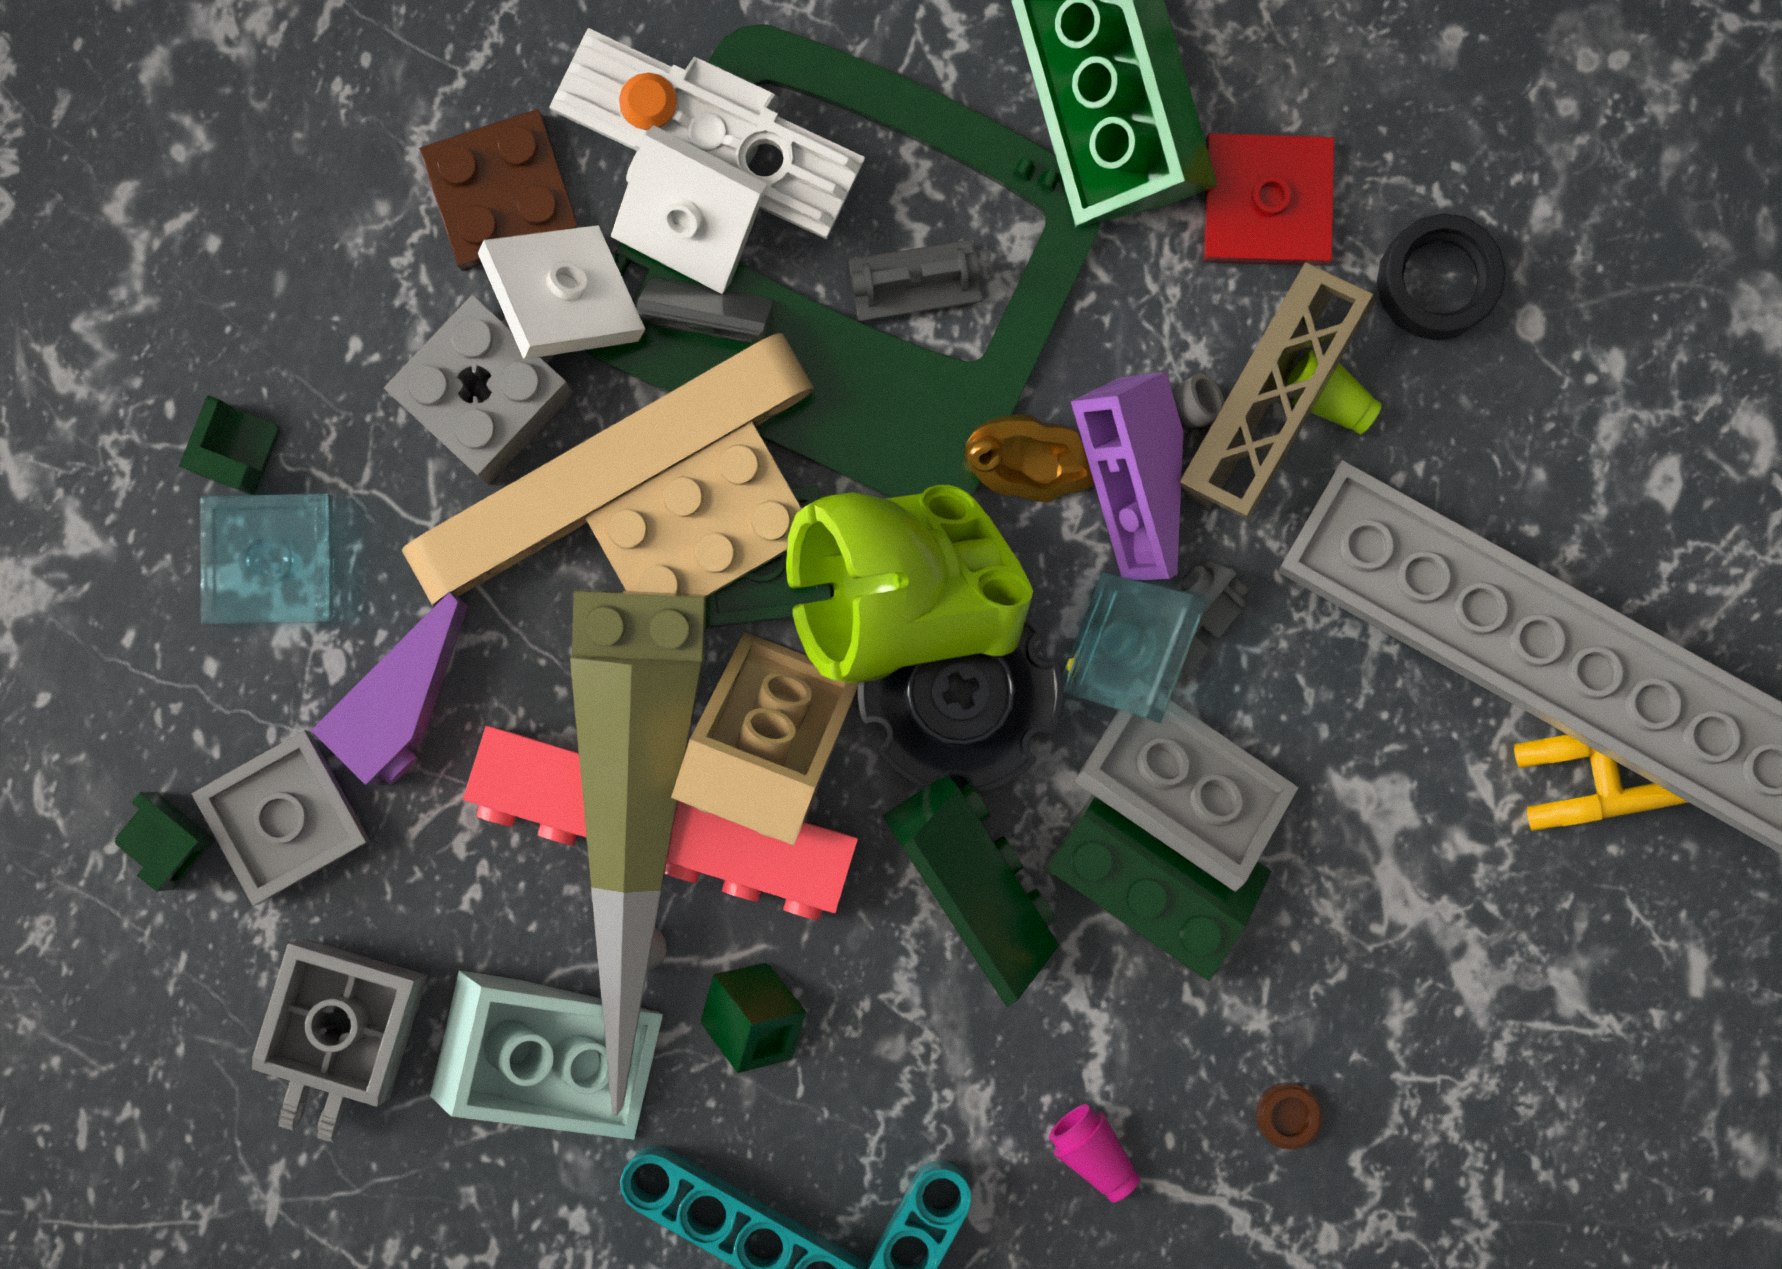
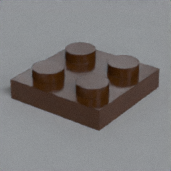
(497, 184)

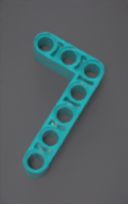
(800, 1244)

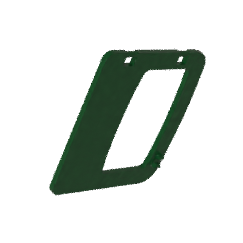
(879, 403)

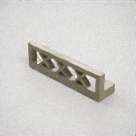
(1263, 385)

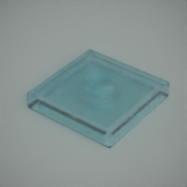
(267, 559)
(1132, 646)

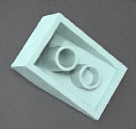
(536, 1058)

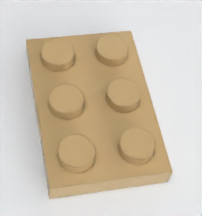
(700, 519)

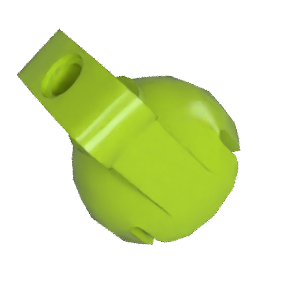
(908, 580)

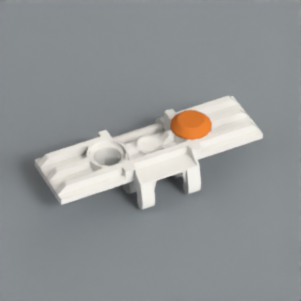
(726, 116)

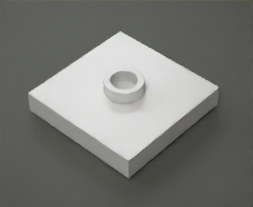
(688, 209)
(561, 291)

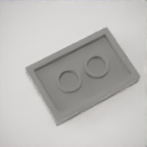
(1189, 790)

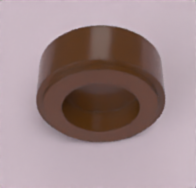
(1288, 1115)

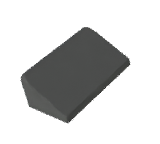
(704, 310)

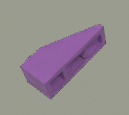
(1136, 466)
(393, 704)

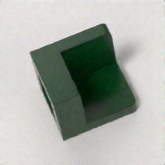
(230, 446)
(162, 841)
(752, 1017)

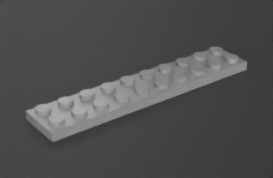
(1546, 649)

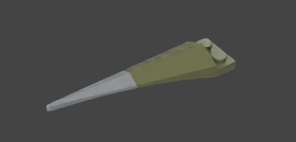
(634, 706)

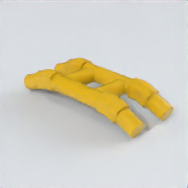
(1610, 797)

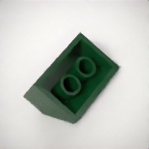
(976, 883)
(1154, 887)

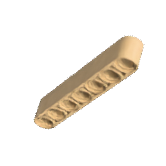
(605, 467)

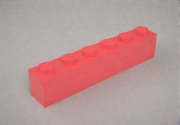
(544, 785)

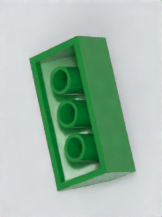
(1115, 105)

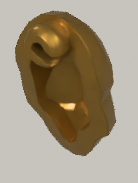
(1028, 458)

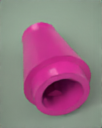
(1094, 1152)

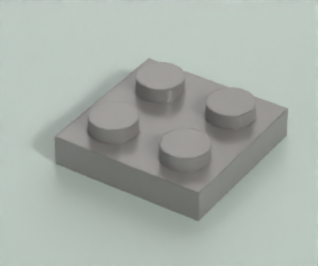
(281, 817)

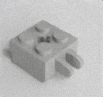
(438, 382)
(301, 1043)

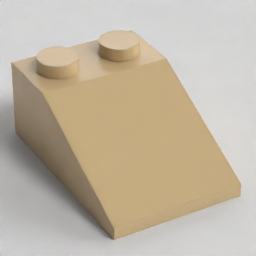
(764, 740)

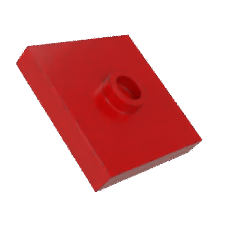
(1269, 199)

